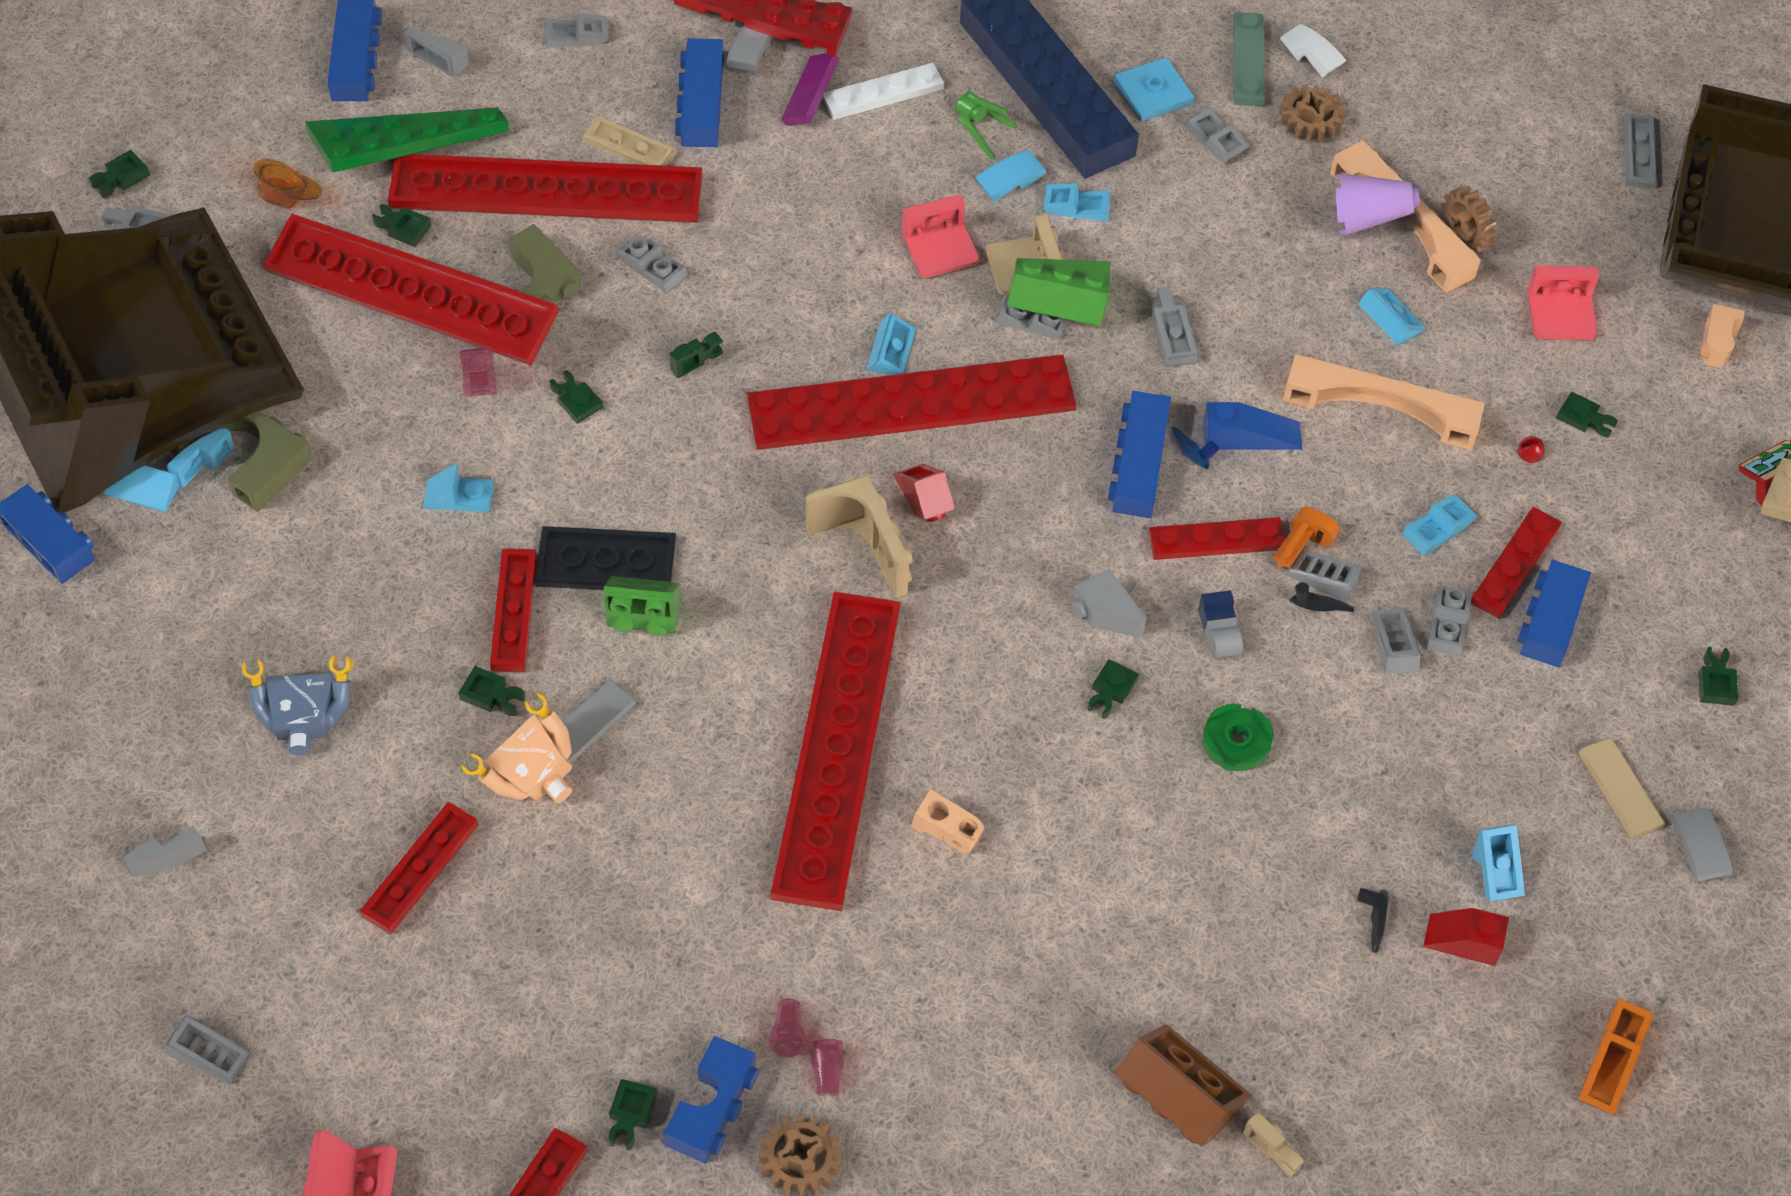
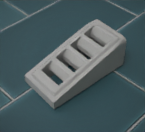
(438, 51)
(1330, 586)
(1402, 659)
(188, 1025)

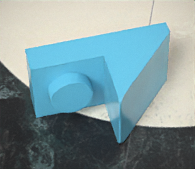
(451, 492)
(1501, 862)

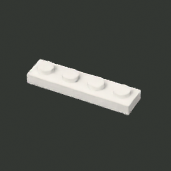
(883, 91)

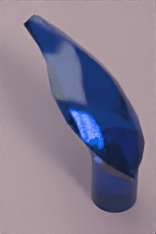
(1192, 450)

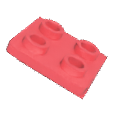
(938, 237)
(1563, 302)
(346, 1171)

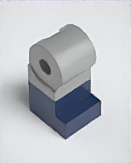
(1220, 624)

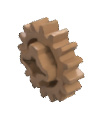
(1312, 113)
(1470, 218)
(796, 1139)

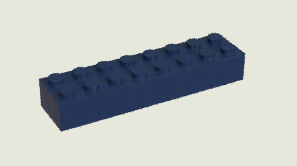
(1051, 83)

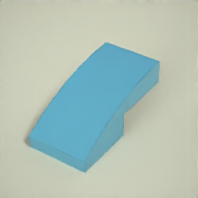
(1009, 173)
(1069, 202)
(206, 451)
(1439, 525)

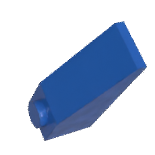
(1249, 428)

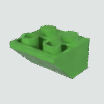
(642, 605)

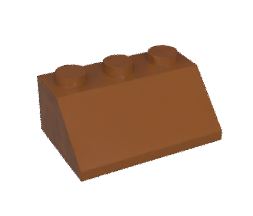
(1182, 1084)

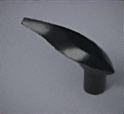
(1317, 602)
(1379, 913)

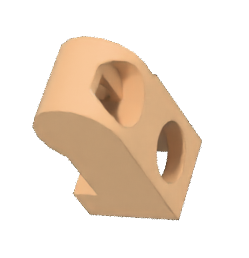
(1718, 332)
(947, 822)

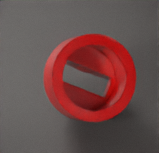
(1533, 451)

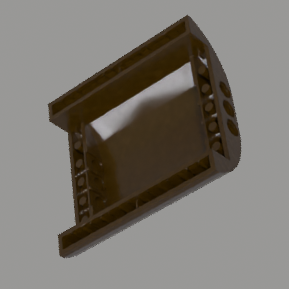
(1733, 199)

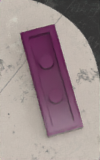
(810, 89)

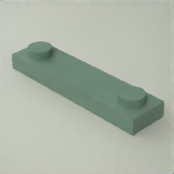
(1248, 59)

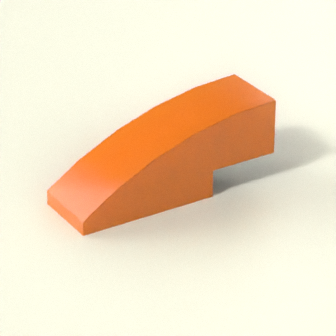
(1615, 1056)

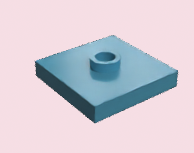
(1153, 89)

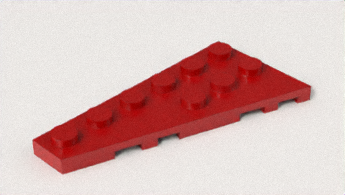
(785, 19)

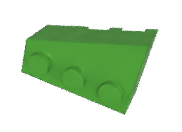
(1061, 288)

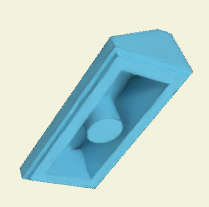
(1391, 314)
(890, 346)
(146, 488)

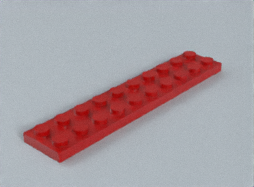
(546, 187)
(412, 289)
(910, 402)
(836, 752)

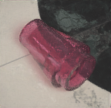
(787, 1031)
(827, 1064)

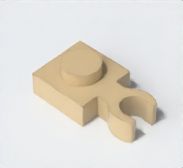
(1270, 1141)

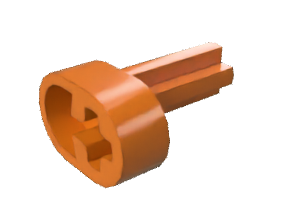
(1306, 525)

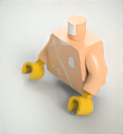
(530, 759)

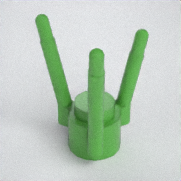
(975, 109)

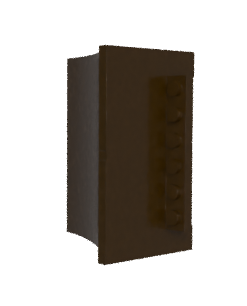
(126, 346)

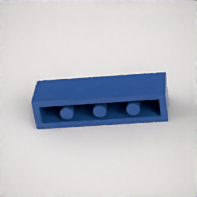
(353, 50)
(701, 93)
(1141, 454)

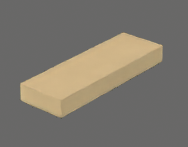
(627, 143)
(1621, 788)

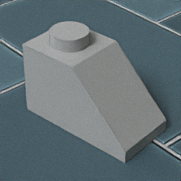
(1108, 605)

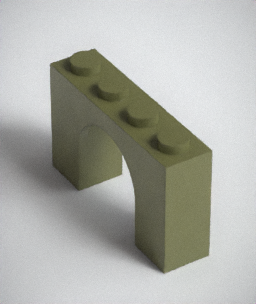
(549, 268)
(272, 465)

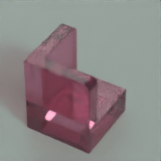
(478, 372)

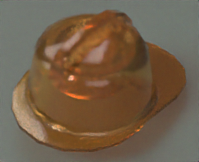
(282, 184)

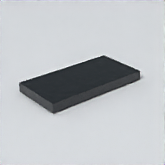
(592, 556)

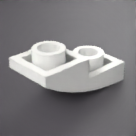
(1308, 43)

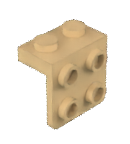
(1039, 246)

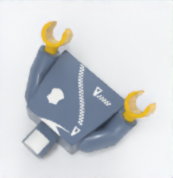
(300, 704)

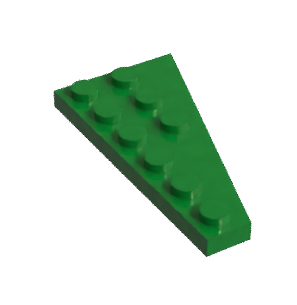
(379, 138)

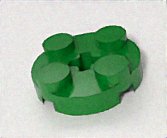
(1235, 755)

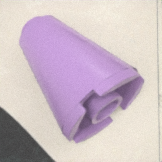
(1372, 201)

